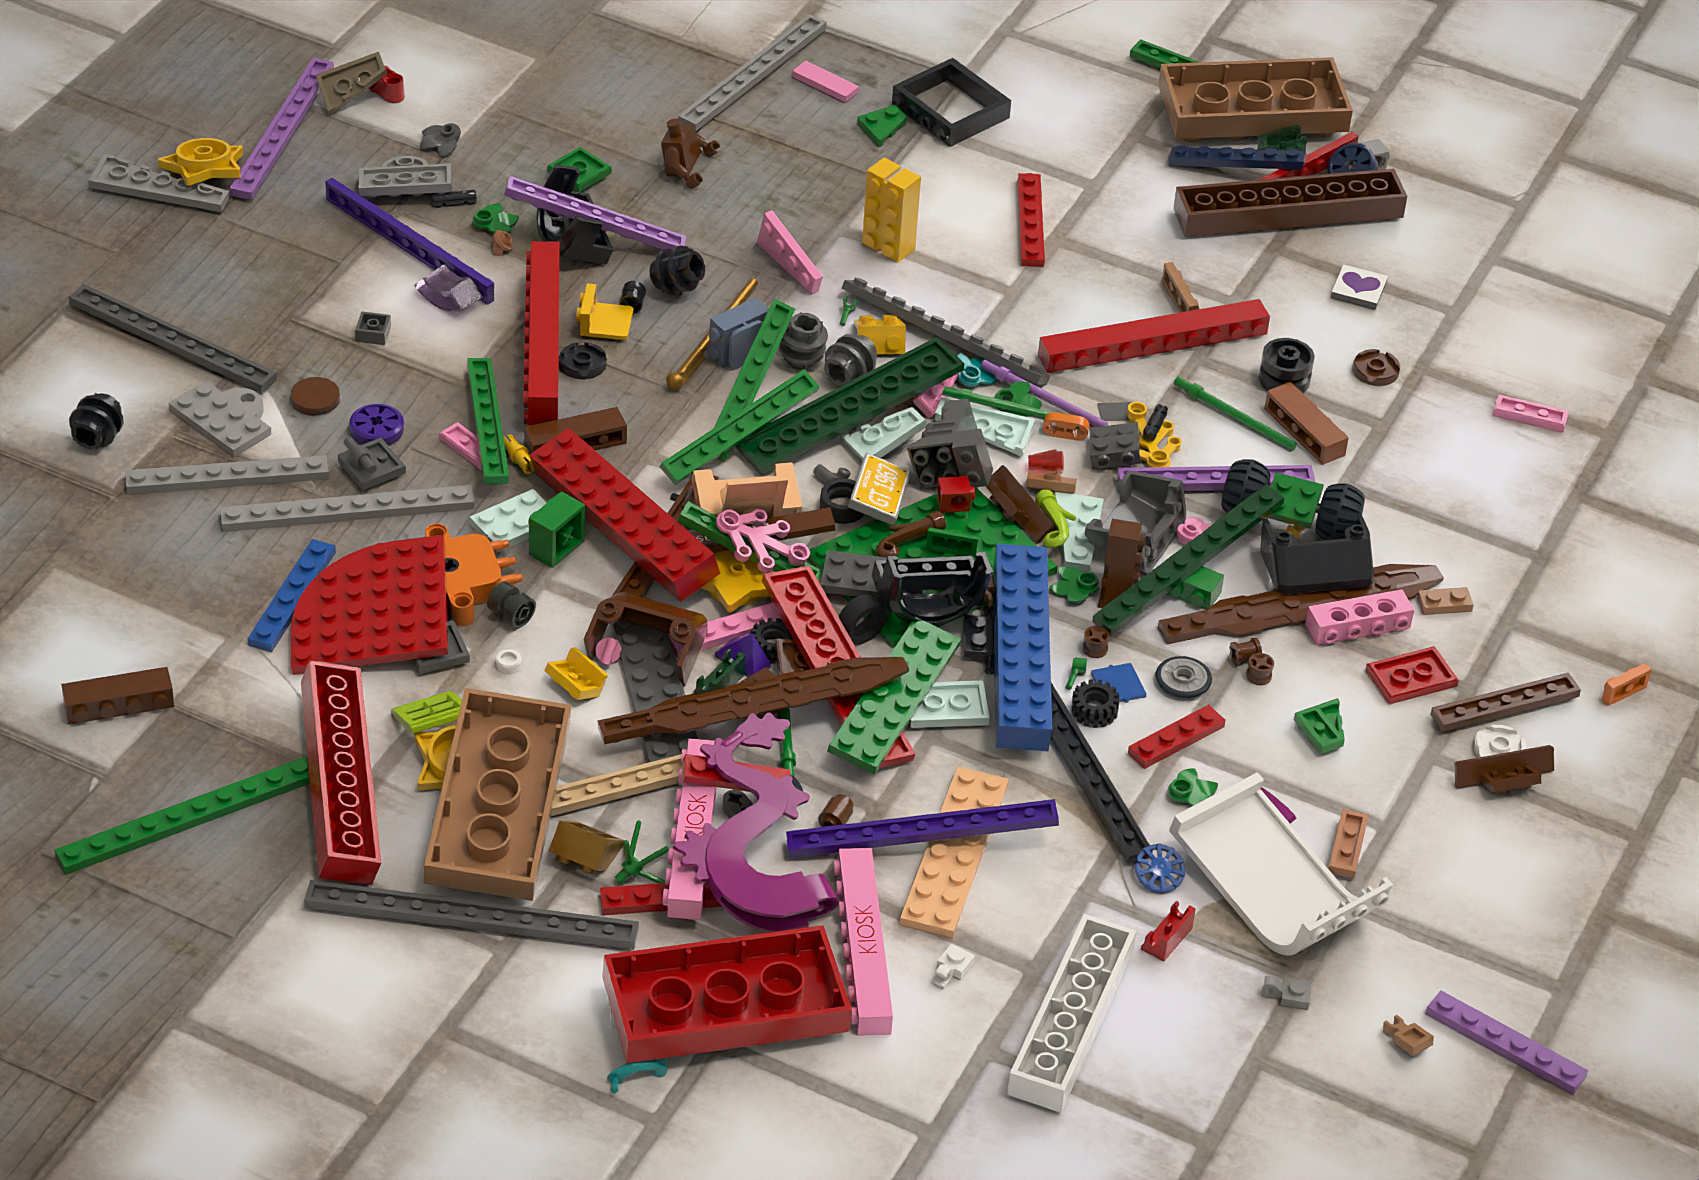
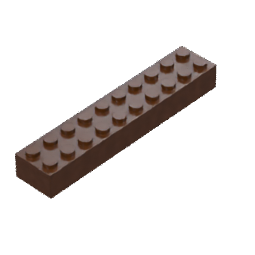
(1289, 202)

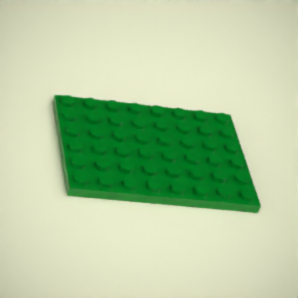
(982, 521)

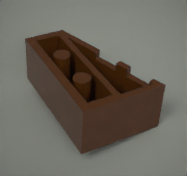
(1121, 559)

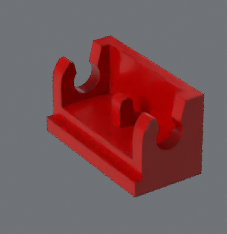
(1169, 932)

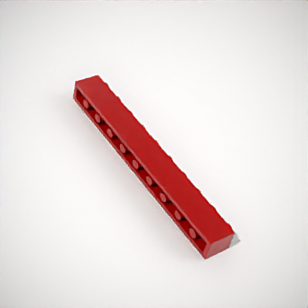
(1153, 335)

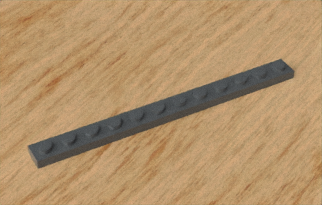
(471, 914)

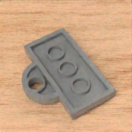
(405, 176)
(223, 416)

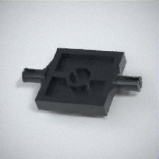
(979, 638)

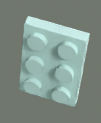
(508, 518)
(953, 705)

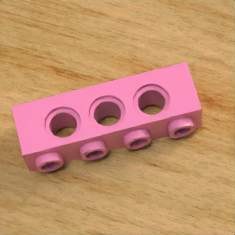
(1359, 617)

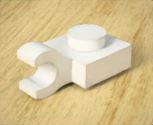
(953, 963)

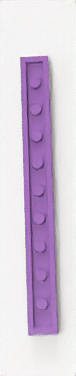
(280, 131)

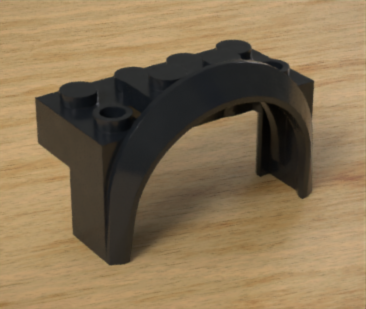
(581, 238)
(957, 574)

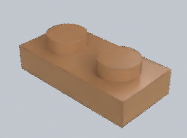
(1445, 601)

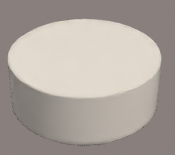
(508, 661)

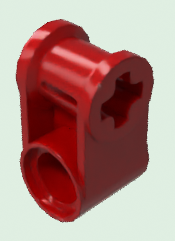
(390, 87)

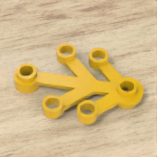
(1154, 457)

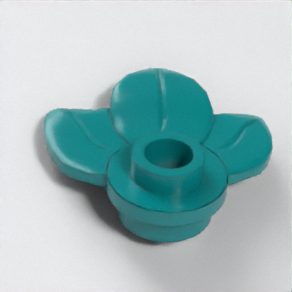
(973, 374)

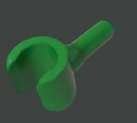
(847, 309)
(1078, 666)

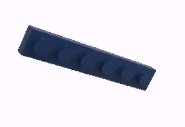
(1237, 158)

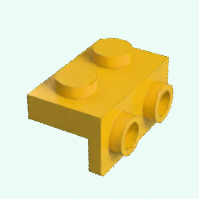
(577, 675)

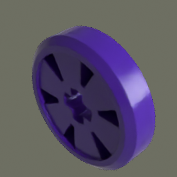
(376, 422)

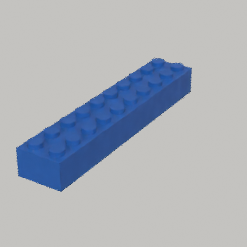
(1022, 648)

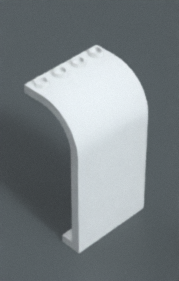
(1269, 869)

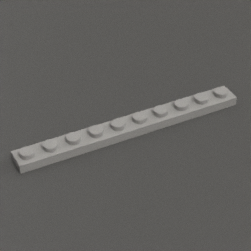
(752, 72)
(347, 508)

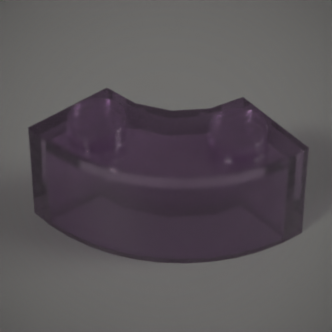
(448, 290)

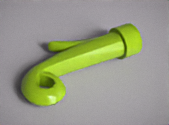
(1049, 505)

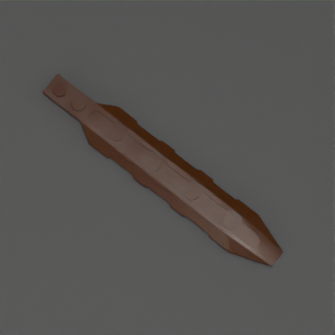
(1269, 609)
(742, 699)

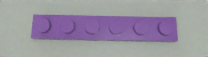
(1507, 1042)

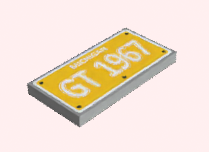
(879, 489)

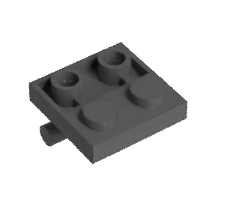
(370, 462)

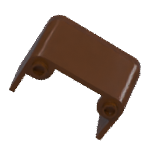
(683, 625)

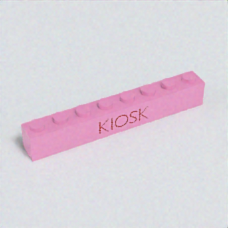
(696, 808)
(864, 941)

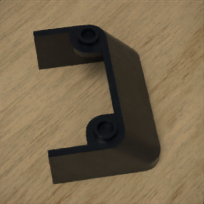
(1318, 564)

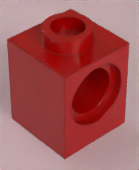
(955, 494)

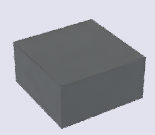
(373, 328)

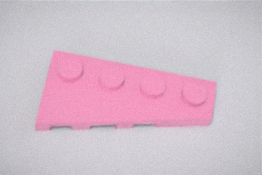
(785, 250)

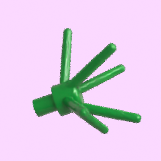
(632, 865)

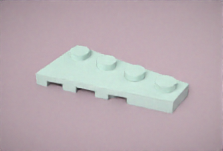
(999, 427)
(1077, 550)

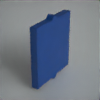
(1123, 678)

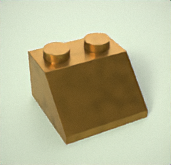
(585, 846)

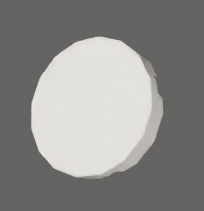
(1497, 740)

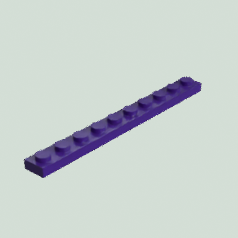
(404, 236)
(922, 828)

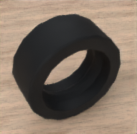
(838, 488)
(870, 626)

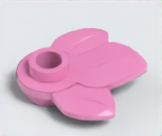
(1190, 529)

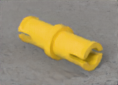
(518, 454)

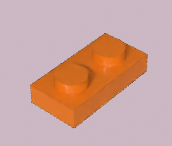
(1626, 684)

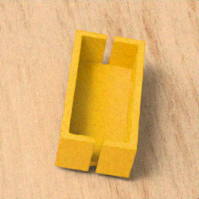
(891, 209)

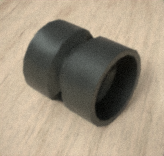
(511, 605)

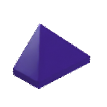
(749, 646)

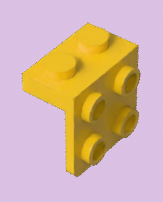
(602, 319)
(886, 333)

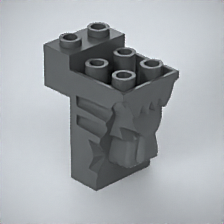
(951, 448)

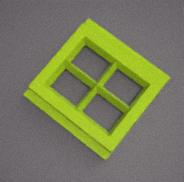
(428, 712)

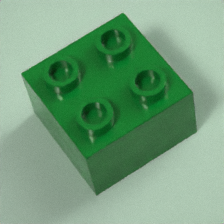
(556, 529)

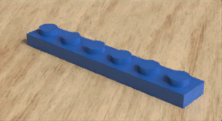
(281, 609)

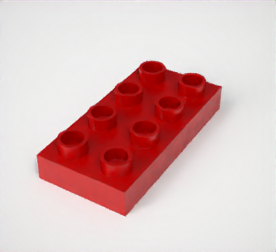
(726, 993)

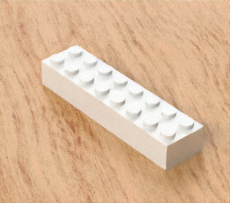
(1071, 1013)

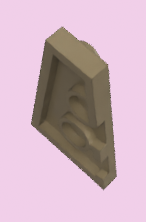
(349, 80)

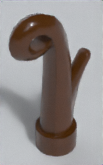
(907, 532)

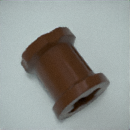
(1243, 651)

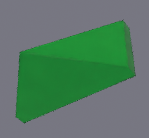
(952, 542)

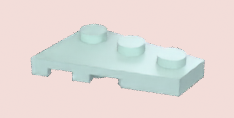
(885, 435)

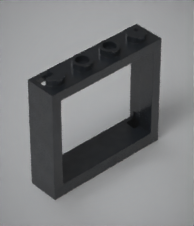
(995, 104)

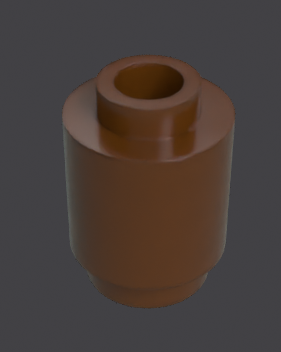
(836, 811)

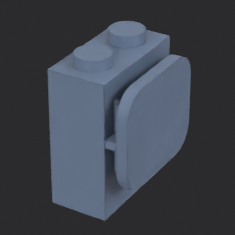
(734, 332)

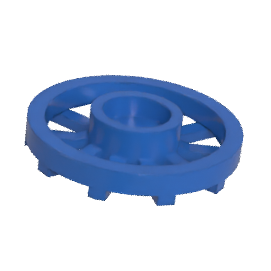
(1160, 868)

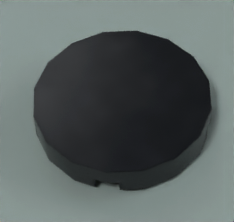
(582, 360)

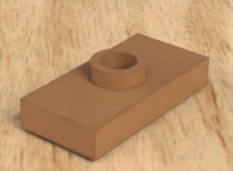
(1051, 481)

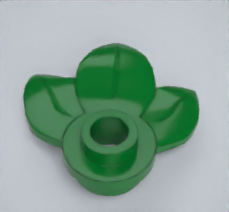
(493, 219)
(1018, 394)
(1075, 584)
(1191, 789)

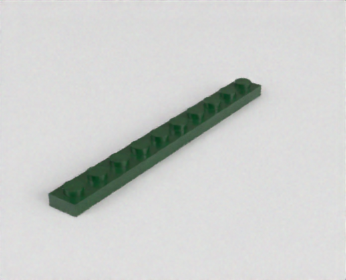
(1188, 559)

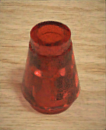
(1047, 461)

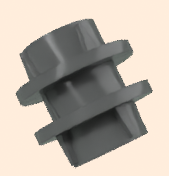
(804, 341)
(849, 358)

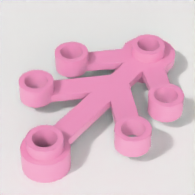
(735, 524)

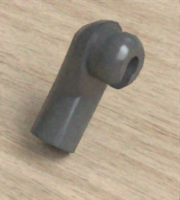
(826, 475)

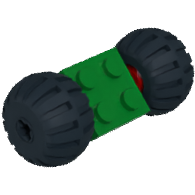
(1336, 512)

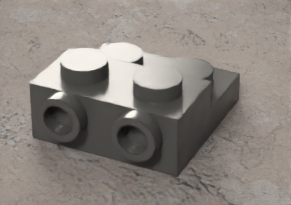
(1114, 445)

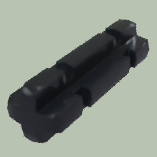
(454, 198)
(1155, 422)

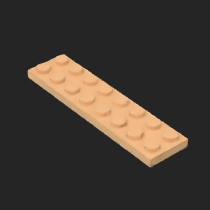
(952, 863)

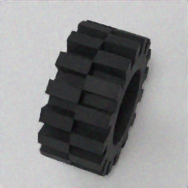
(770, 630)
(1095, 714)

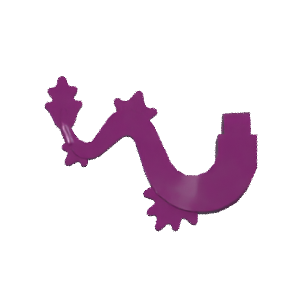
(752, 897)

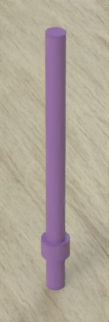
(1004, 375)

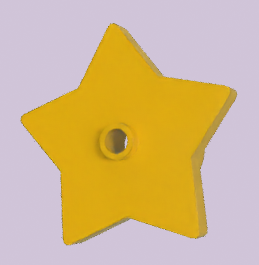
(203, 160)
(738, 582)
(435, 750)

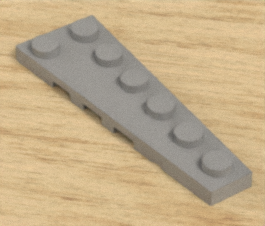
(121, 177)

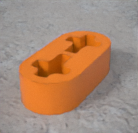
(1066, 426)

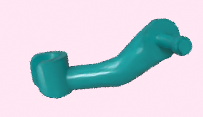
(656, 1066)

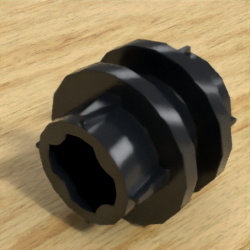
(677, 270)
(96, 421)

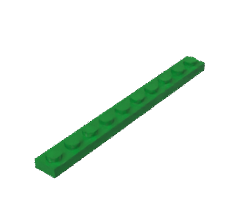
(183, 816)

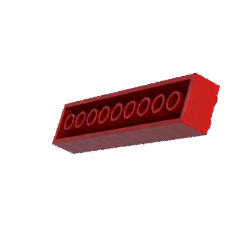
(541, 333)
(626, 515)
(340, 773)

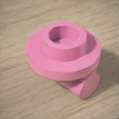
(608, 650)

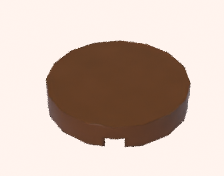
(1376, 367)
(315, 395)

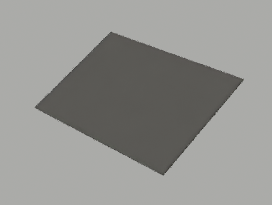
(1113, 411)

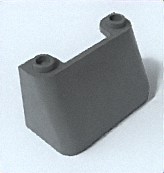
(1147, 500)

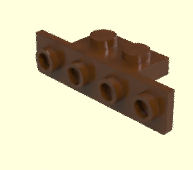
(1018, 504)
(1506, 770)

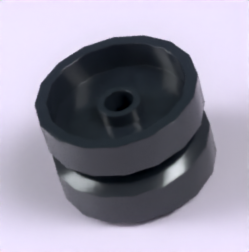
(1285, 362)

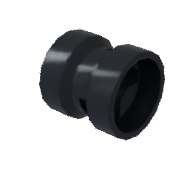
(633, 295)

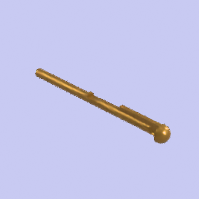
(676, 380)

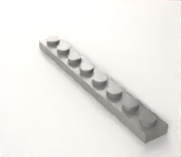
(226, 474)

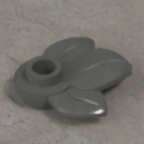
(441, 137)

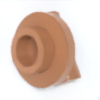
(501, 242)

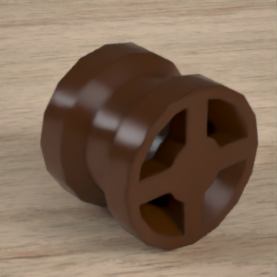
(1096, 642)
(1260, 669)

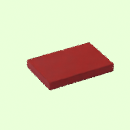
(1411, 675)

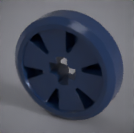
(1352, 154)

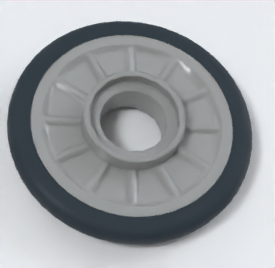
(1168, 678)

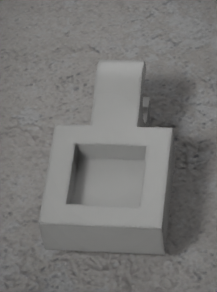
(1291, 991)

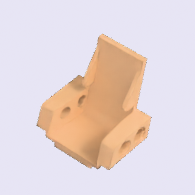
(773, 494)

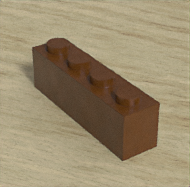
(597, 429)
(117, 695)

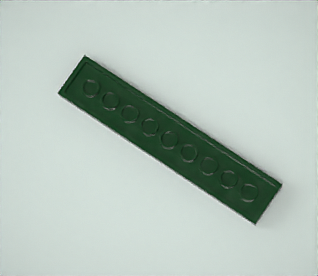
(850, 405)

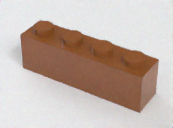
(1306, 423)

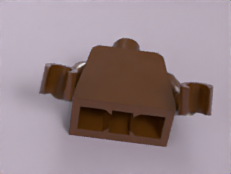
(682, 150)

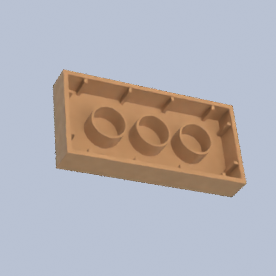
(1254, 98)
(497, 794)

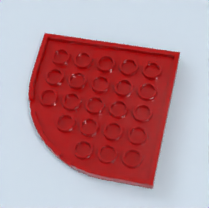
(375, 607)

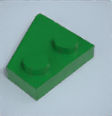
(882, 123)
(1322, 725)

